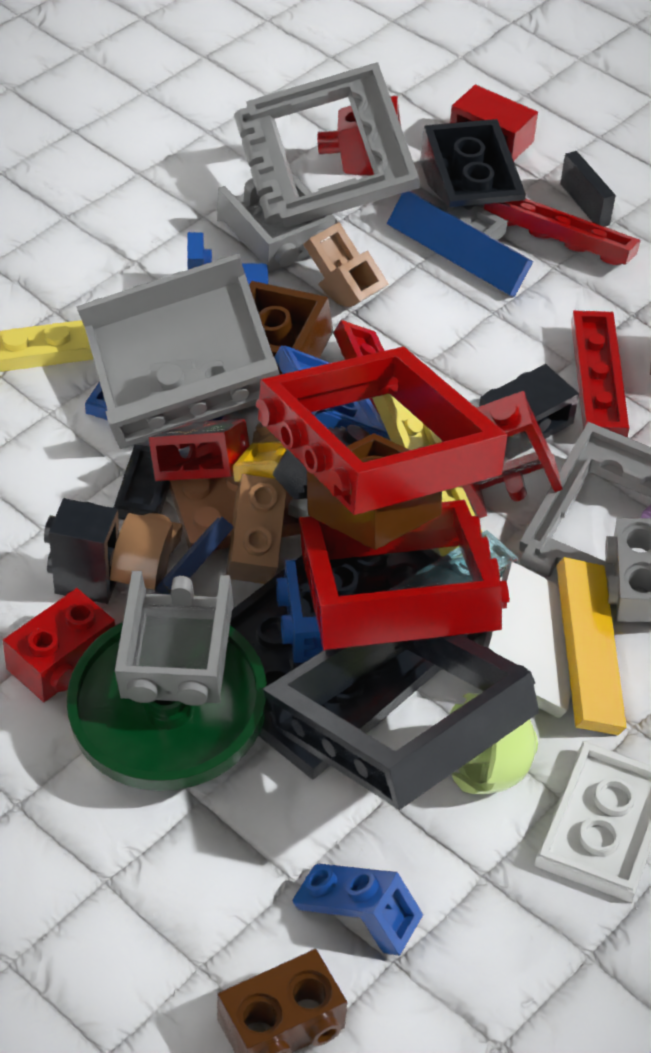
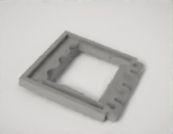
(379, 130)
(595, 452)

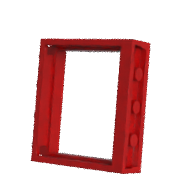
(470, 446)
(405, 612)

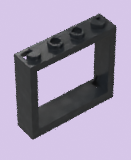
(432, 756)

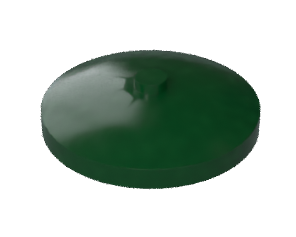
(164, 741)

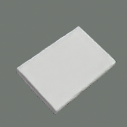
(535, 636)
(601, 823)

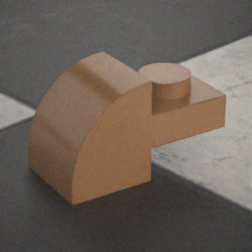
(346, 273)
(145, 547)

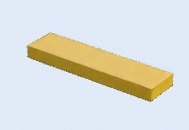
(590, 647)

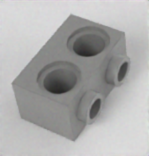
(630, 569)

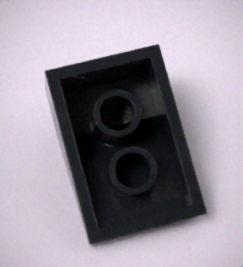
(470, 164)

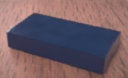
(196, 554)

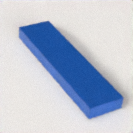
(460, 243)

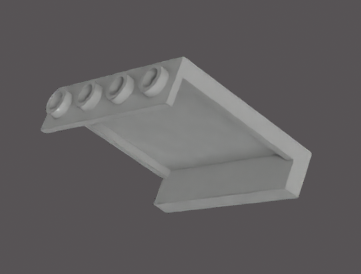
(181, 317)

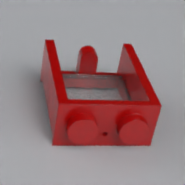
(524, 451)

